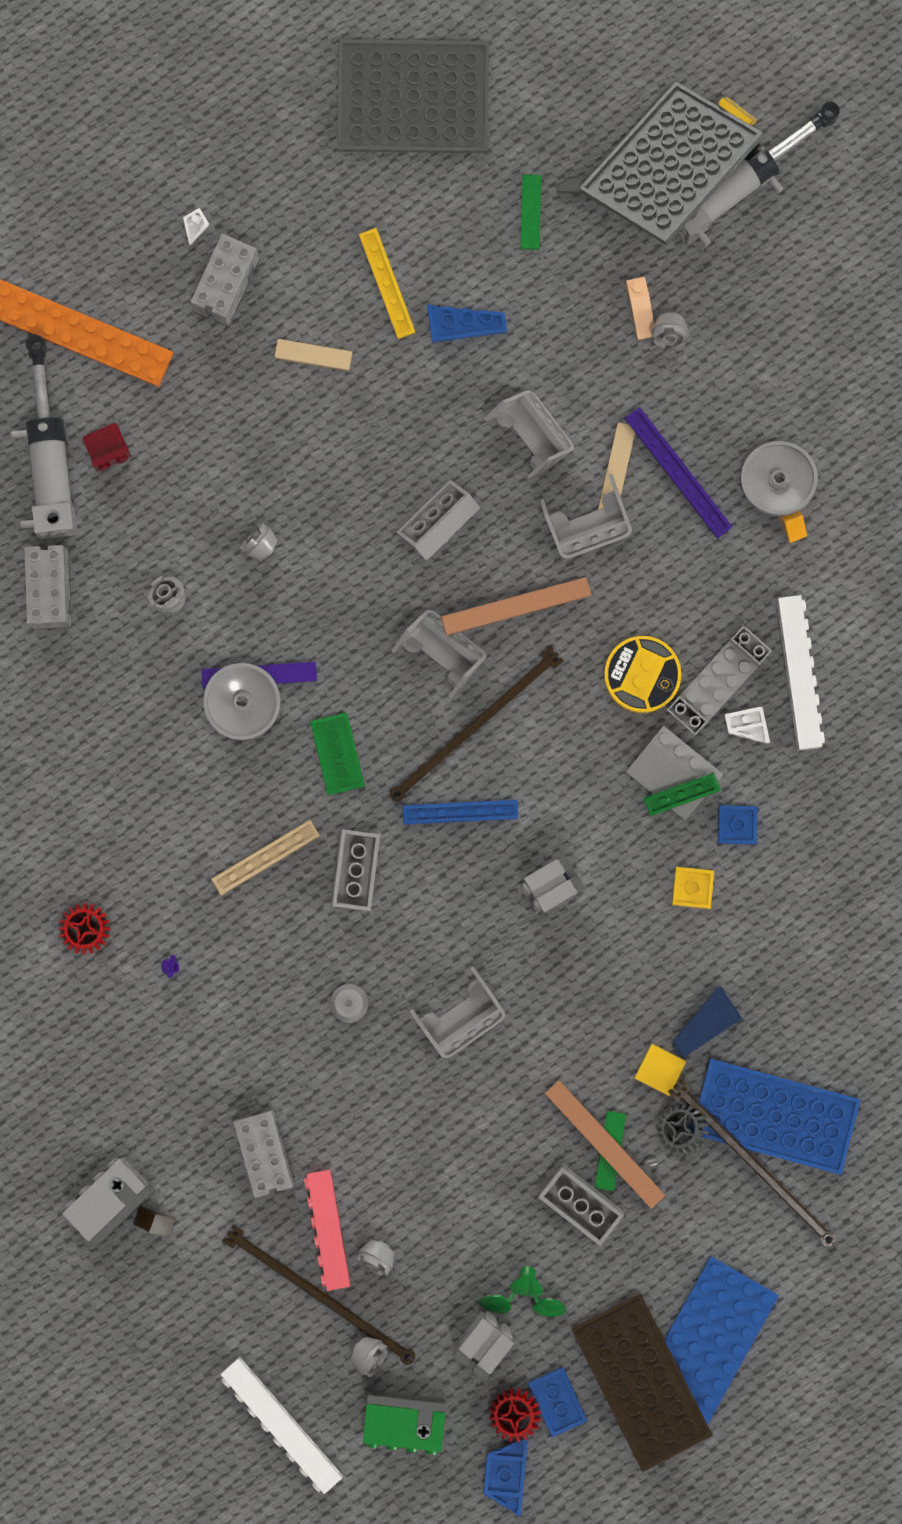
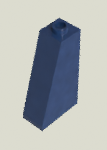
(709, 1021)

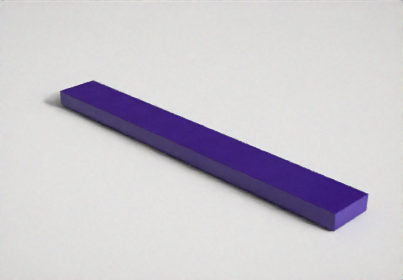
(678, 472)

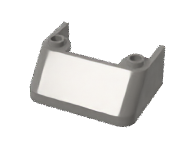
(535, 428)
(590, 530)
(452, 652)
(464, 1021)

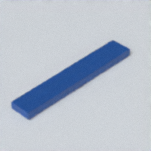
(460, 812)

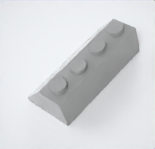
(438, 519)

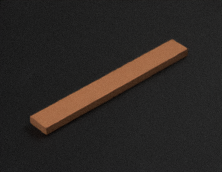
(516, 606)
(605, 1144)

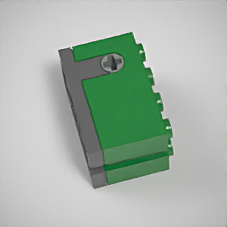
(398, 1418)

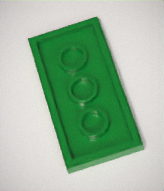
(337, 754)

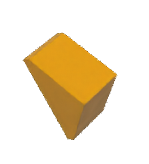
(794, 526)

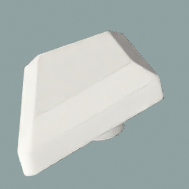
(195, 225)

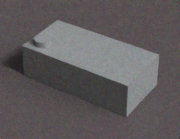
(355, 870)
(581, 1204)

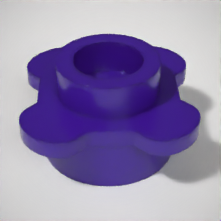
(170, 966)

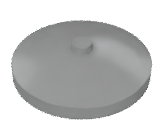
(779, 478)
(242, 701)

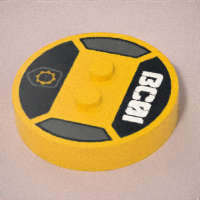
(642, 674)

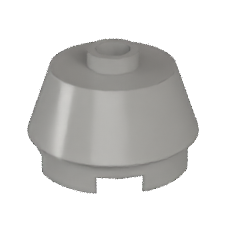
(670, 330)
(260, 542)
(167, 594)
(349, 1003)
(377, 1257)
(368, 1355)

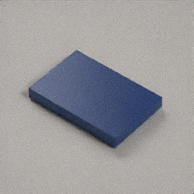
(557, 1401)

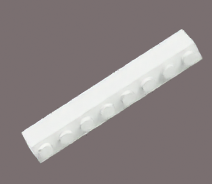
(799, 673)
(281, 1425)

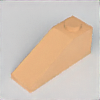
(640, 307)

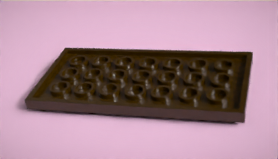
(641, 1382)

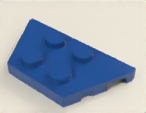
(506, 1475)

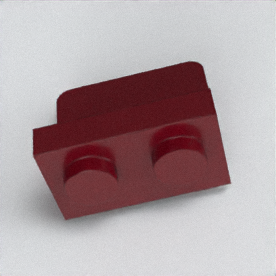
(106, 447)

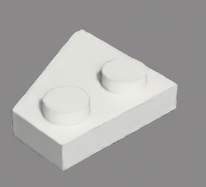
(748, 724)

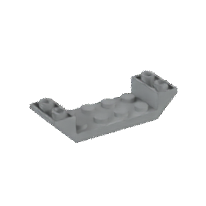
(719, 680)

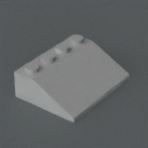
(670, 763)

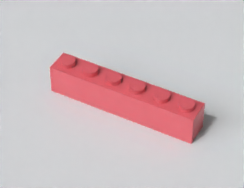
(328, 1229)

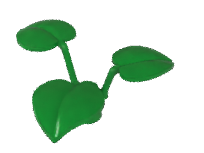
(527, 1286)

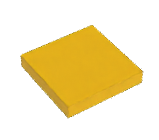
(737, 111)
(693, 887)
(660, 1069)

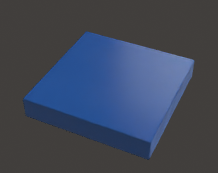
(737, 825)

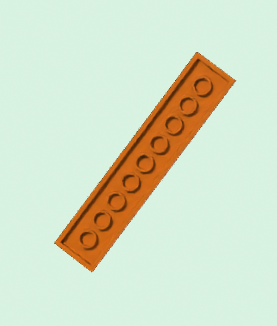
(83, 334)

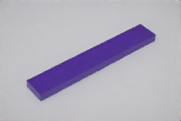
(280, 673)

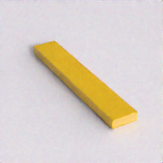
(387, 283)

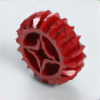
(87, 920)
(498, 1417)

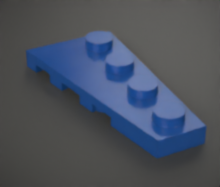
(463, 323)

